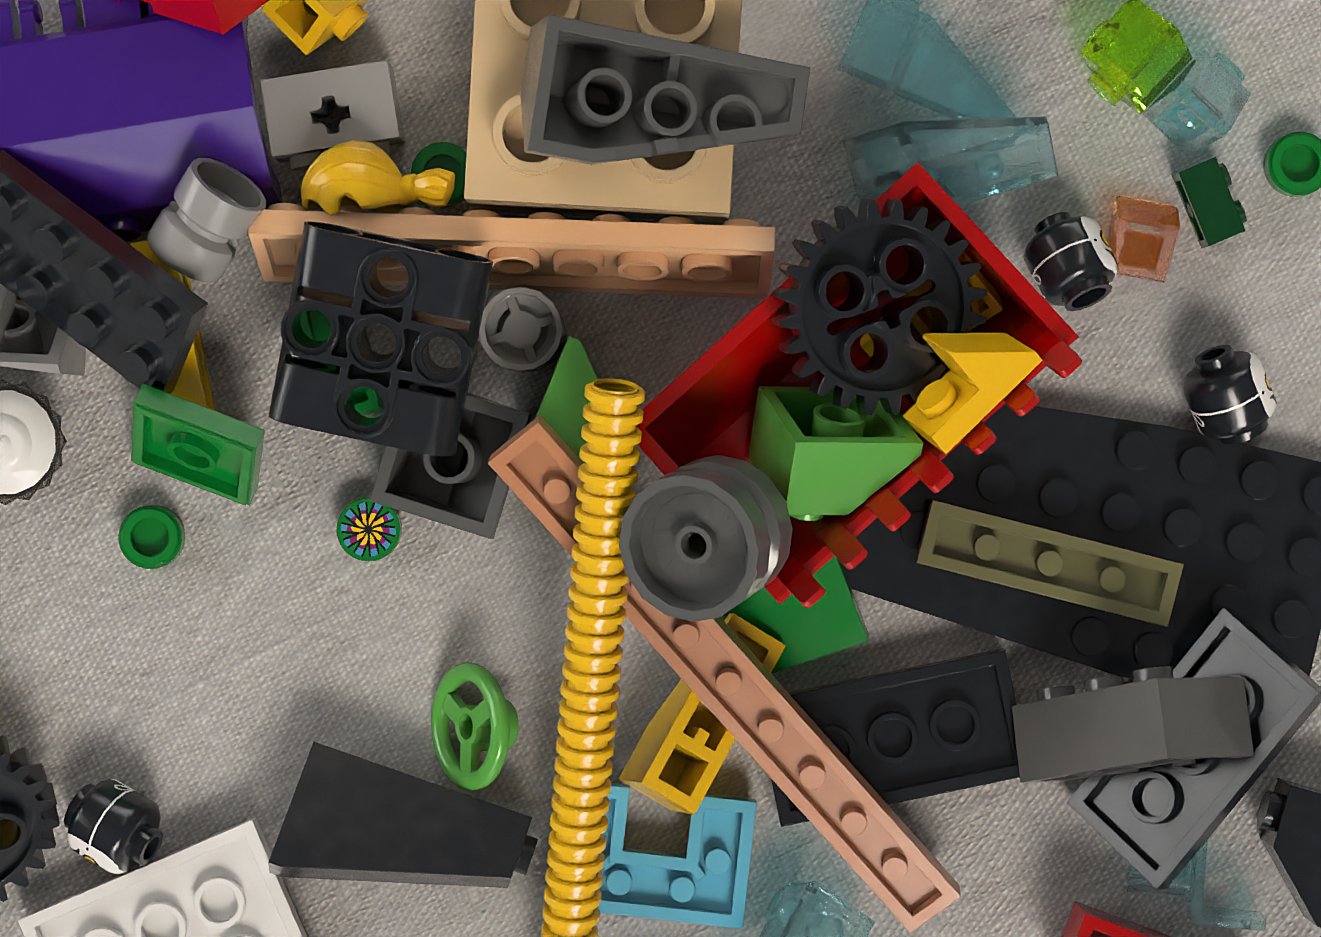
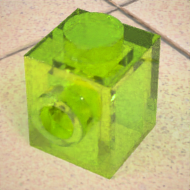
(1134, 56)

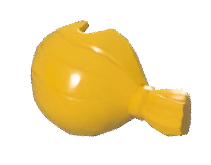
(368, 178)

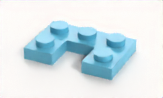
(694, 888)

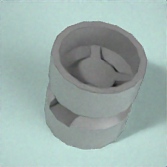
(203, 224)
(522, 330)

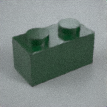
(1209, 202)

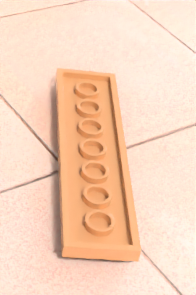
(551, 251)

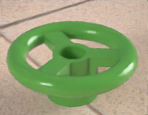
(479, 727)

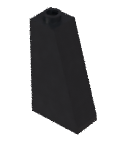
(392, 827)

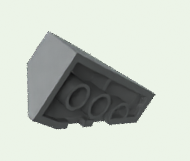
(633, 95)

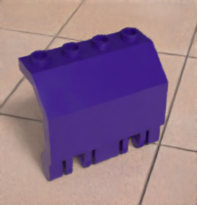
(126, 106)

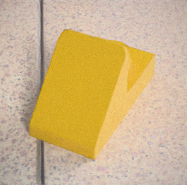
(979, 377)

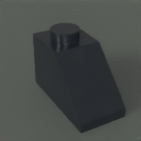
(1293, 841)

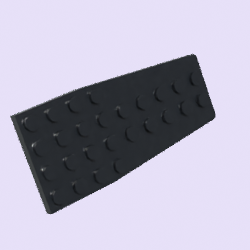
(1227, 512)

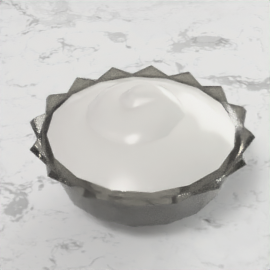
(28, 442)

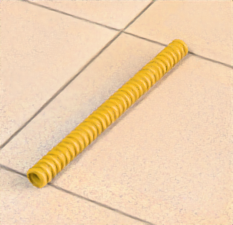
(592, 660)

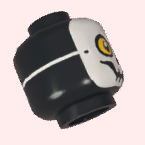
(1071, 261)
(1229, 395)
(113, 826)

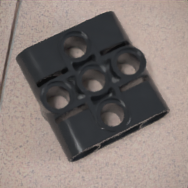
(415, 391)

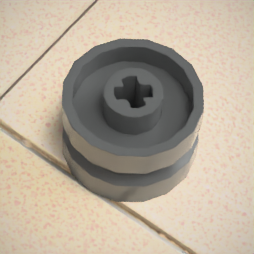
(705, 537)

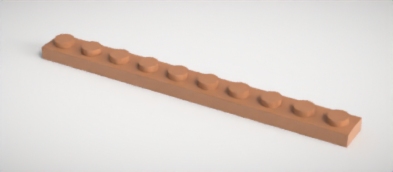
(750, 705)

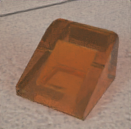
(1143, 237)

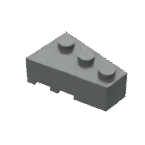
(1130, 725)

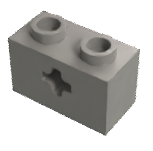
(298, 101)

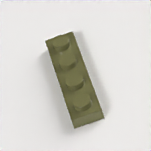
(1049, 563)

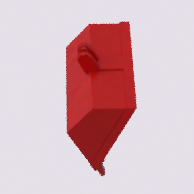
(715, 398)

